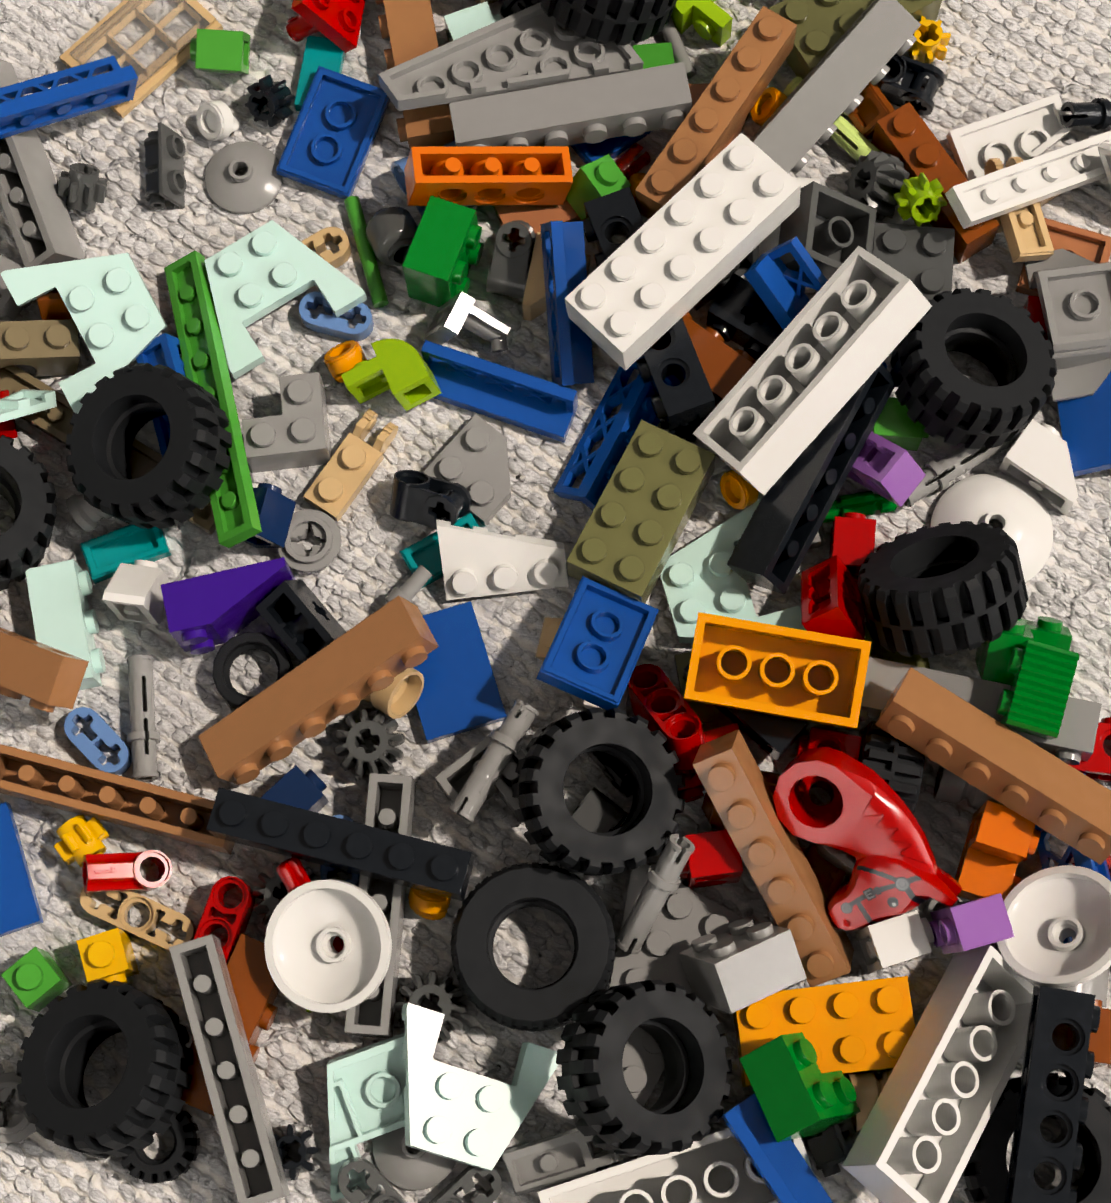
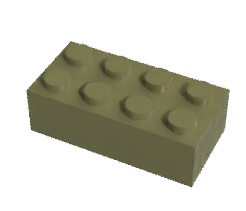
(825, 21)
(642, 512)

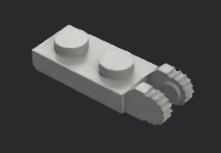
(554, 1161)

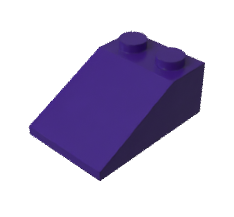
(219, 604)

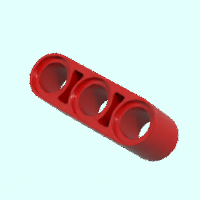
(663, 706)
(218, 916)

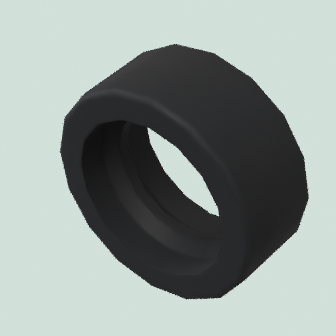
(238, 645)

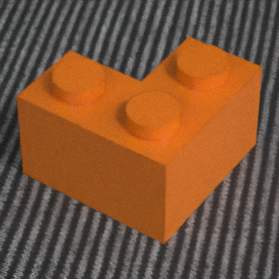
(992, 851)

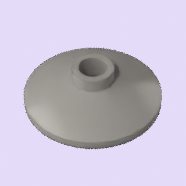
(246, 192)
(407, 1169)

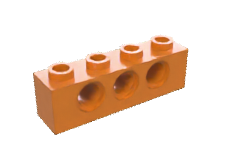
(489, 175)

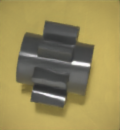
(82, 187)

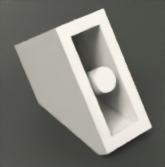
(1043, 464)
(136, 592)
(895, 941)

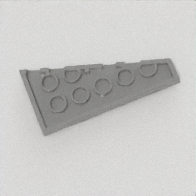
(503, 58)
(680, 921)

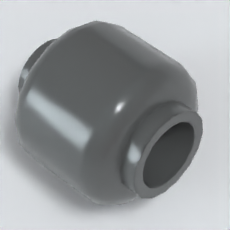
(391, 234)

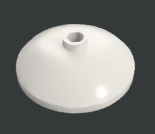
(1010, 502)
(1047, 911)
(303, 953)

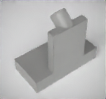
(461, 313)

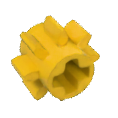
(929, 42)
(80, 838)

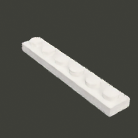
(1028, 182)

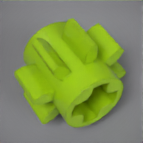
(920, 199)

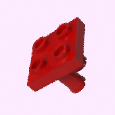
(333, 18)

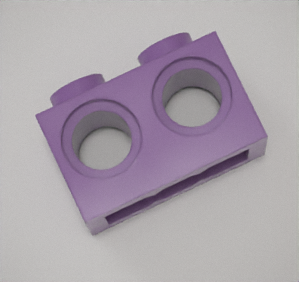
(886, 469)
(971, 924)

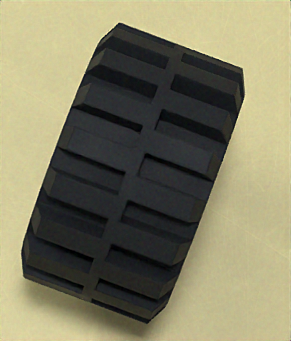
(894, 762)

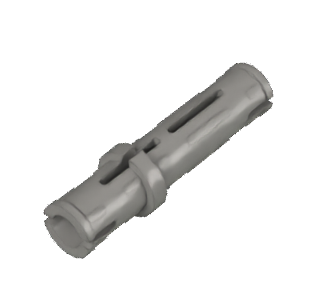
(939, 479)
(142, 718)
(494, 760)
(662, 880)

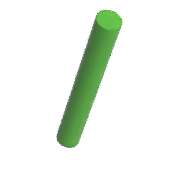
(365, 252)

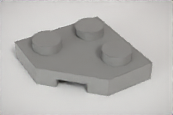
(479, 463)

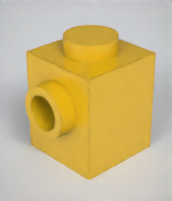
(108, 956)

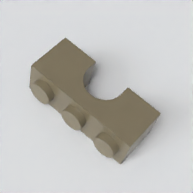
(43, 344)

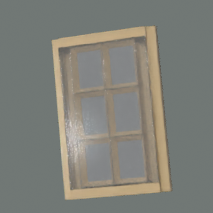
(148, 36)

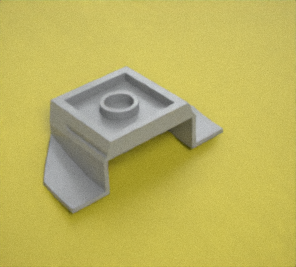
(1076, 320)

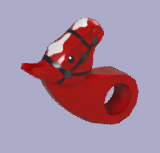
(876, 827)

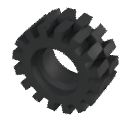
(176, 1162)

